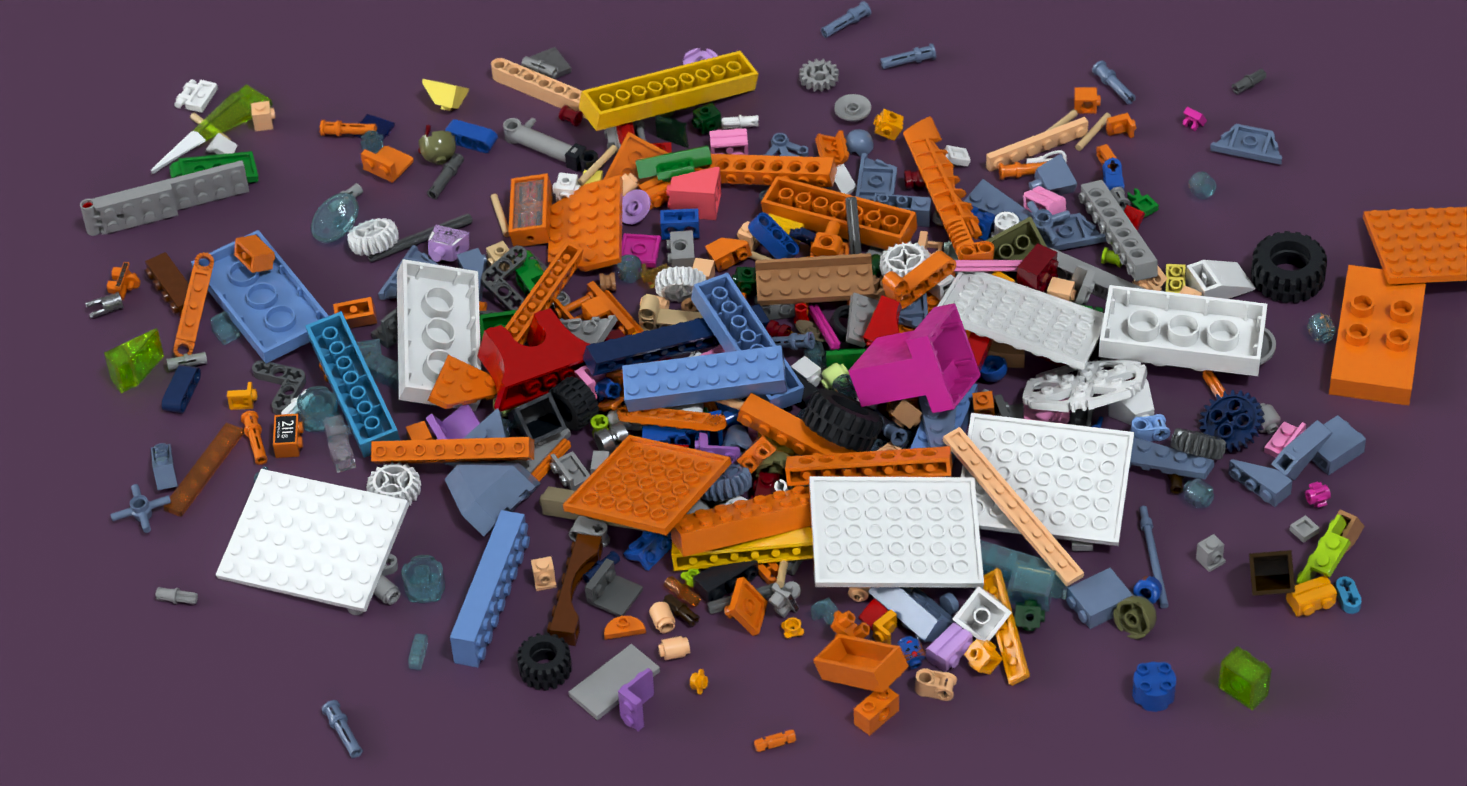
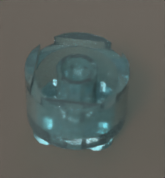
(316, 406)
(423, 579)

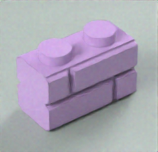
(949, 647)

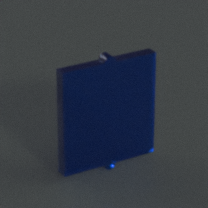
(383, 126)

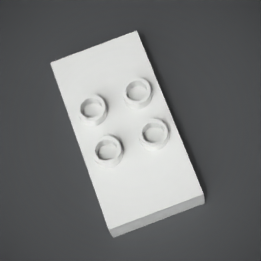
(434, 320)
(1183, 330)

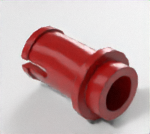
(800, 312)

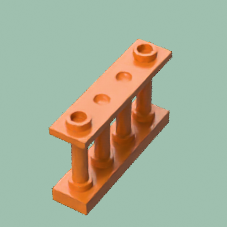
(593, 291)

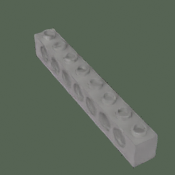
(1118, 230)

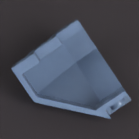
(488, 488)

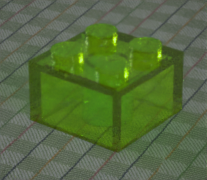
(1244, 677)

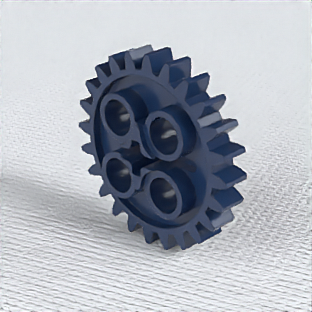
(1224, 407)

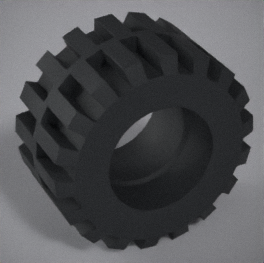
(574, 402)
(544, 674)

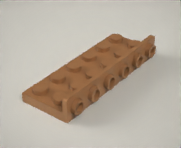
(813, 279)

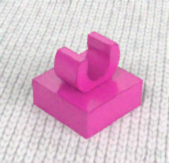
(1195, 117)

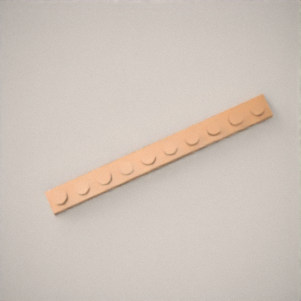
(1013, 507)

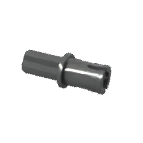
(1249, 81)

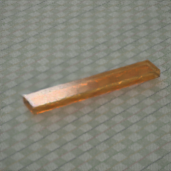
(204, 469)

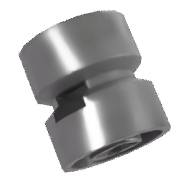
(610, 439)

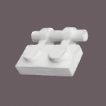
(200, 95)

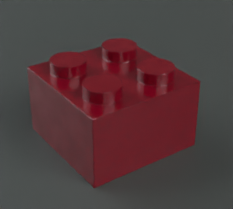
(1038, 268)

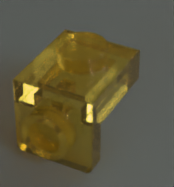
(650, 275)

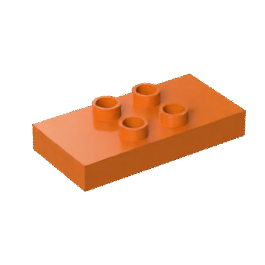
(1377, 337)

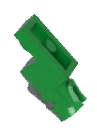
(529, 272)

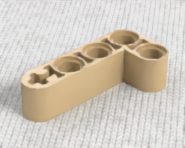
(654, 317)

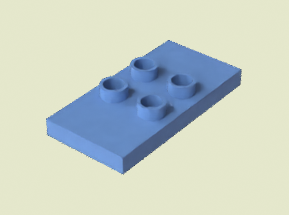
(263, 305)

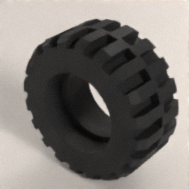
(1289, 284)
(842, 420)

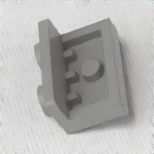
(1083, 283)
(570, 470)

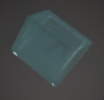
(1032, 584)

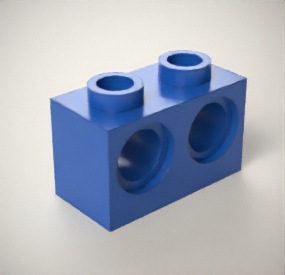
(679, 220)

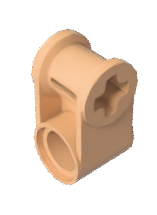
(933, 684)

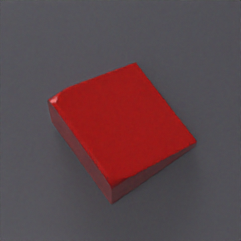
(872, 613)

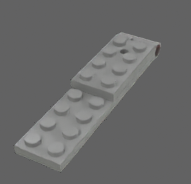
(162, 198)

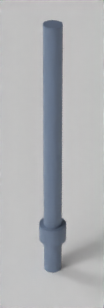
(1147, 526)

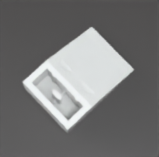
(1218, 279)

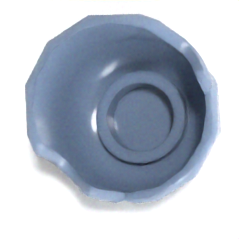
(859, 142)

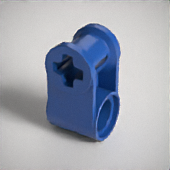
(1114, 178)

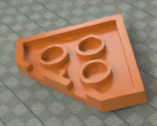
(632, 149)
(461, 384)

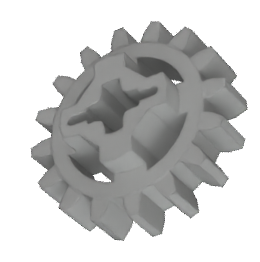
(819, 75)

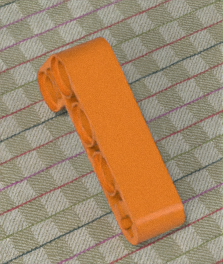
(919, 280)

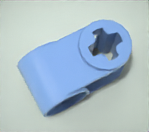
(1149, 428)

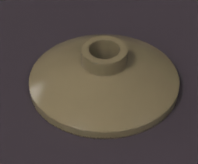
(807, 326)

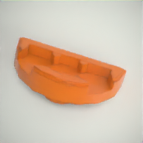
(623, 627)

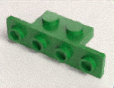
(674, 163)

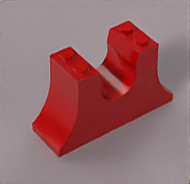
(532, 370)

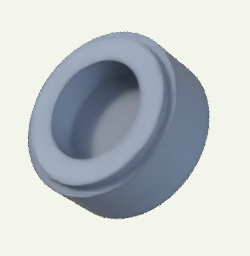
(949, 603)

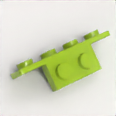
(1328, 553)

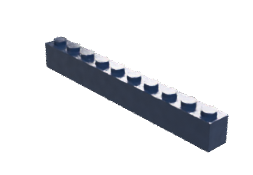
(654, 344)

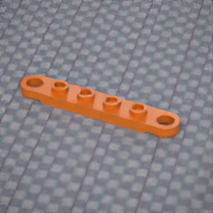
(193, 304)
(674, 418)

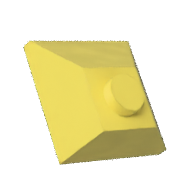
(445, 94)

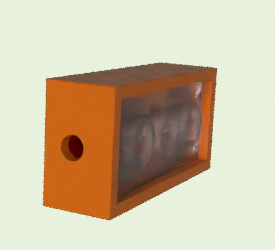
(530, 210)

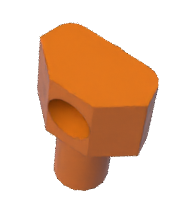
(829, 242)

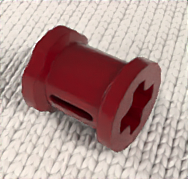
(570, 115)

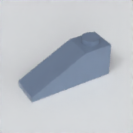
(473, 261)

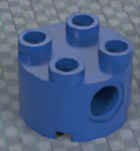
(1154, 686)

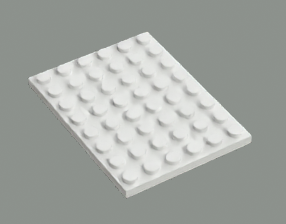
(1025, 318)
(1062, 472)
(895, 532)
(313, 540)

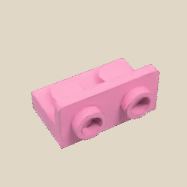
(1283, 436)

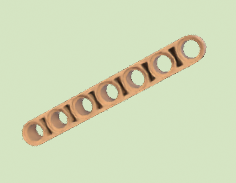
(535, 84)

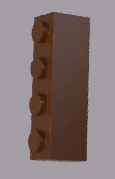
(168, 280)

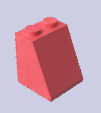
(696, 190)

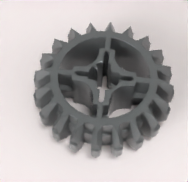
(1198, 444)

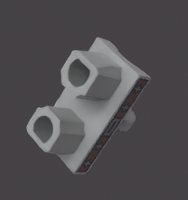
(784, 599)

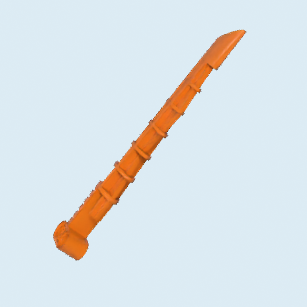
(940, 182)

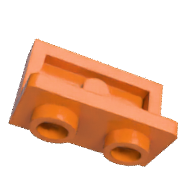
(833, 147)

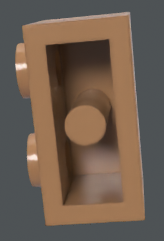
(904, 413)

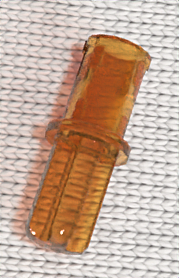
(682, 591)

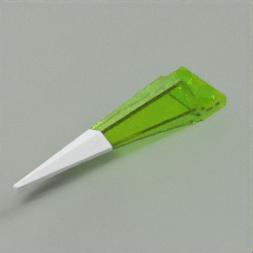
(228, 114)

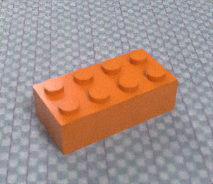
(861, 663)

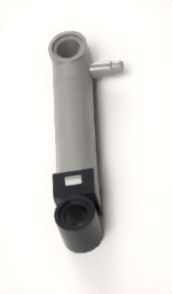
(574, 156)

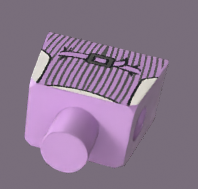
(447, 243)

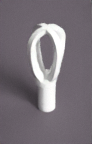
(1042, 158)

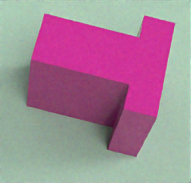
(920, 362)

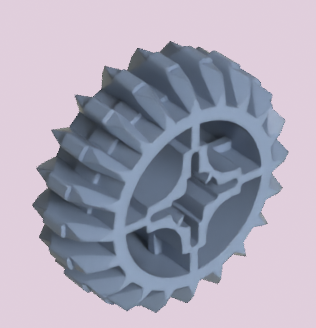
(730, 484)

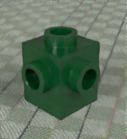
(706, 118)
(745, 280)
(1023, 620)

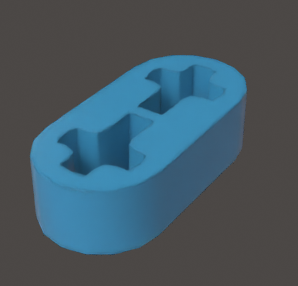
(1351, 594)

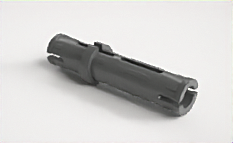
(449, 170)

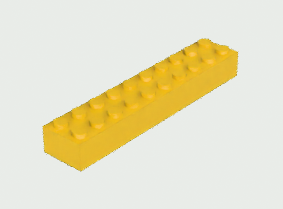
(668, 90)

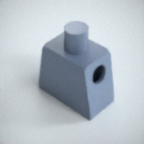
(1054, 177)

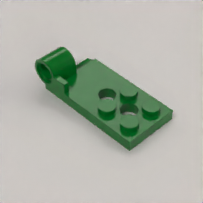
(195, 164)

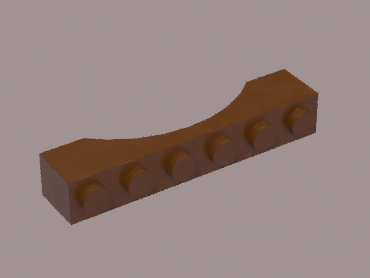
(585, 552)

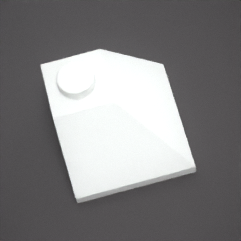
(1135, 406)

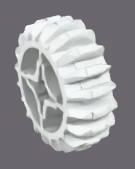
(373, 236)
(896, 257)
(677, 282)
(395, 481)

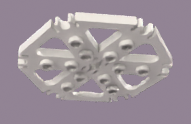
(1084, 385)

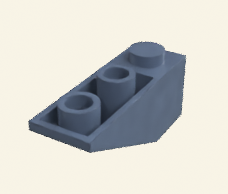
(920, 205)
(1301, 450)
(163, 466)
(1264, 481)

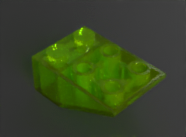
(134, 360)

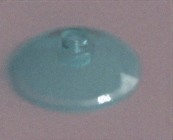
(335, 218)

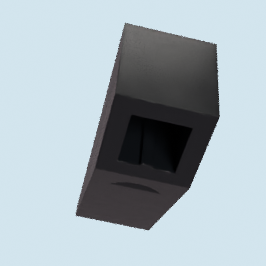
(721, 579)

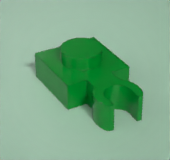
(1143, 203)

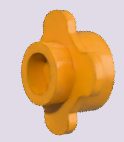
(792, 627)
(699, 681)

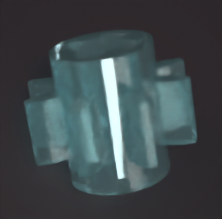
(372, 141)

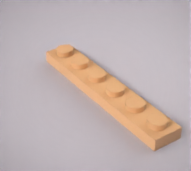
(1037, 144)

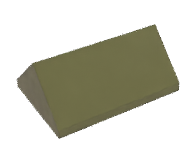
(1016, 241)

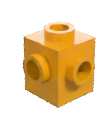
(888, 124)
(983, 656)

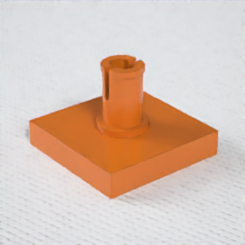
(747, 606)

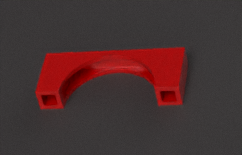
(886, 322)

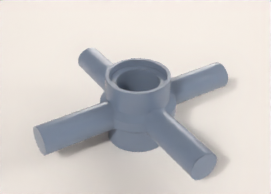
(1044, 220)
(140, 508)

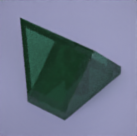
(671, 130)

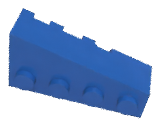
(681, 436)

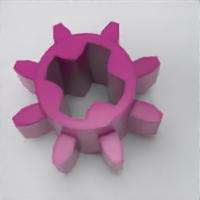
(1317, 494)

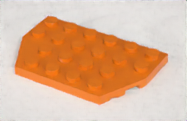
(590, 221)

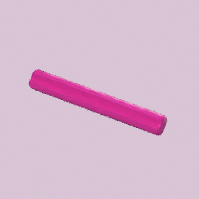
(824, 327)

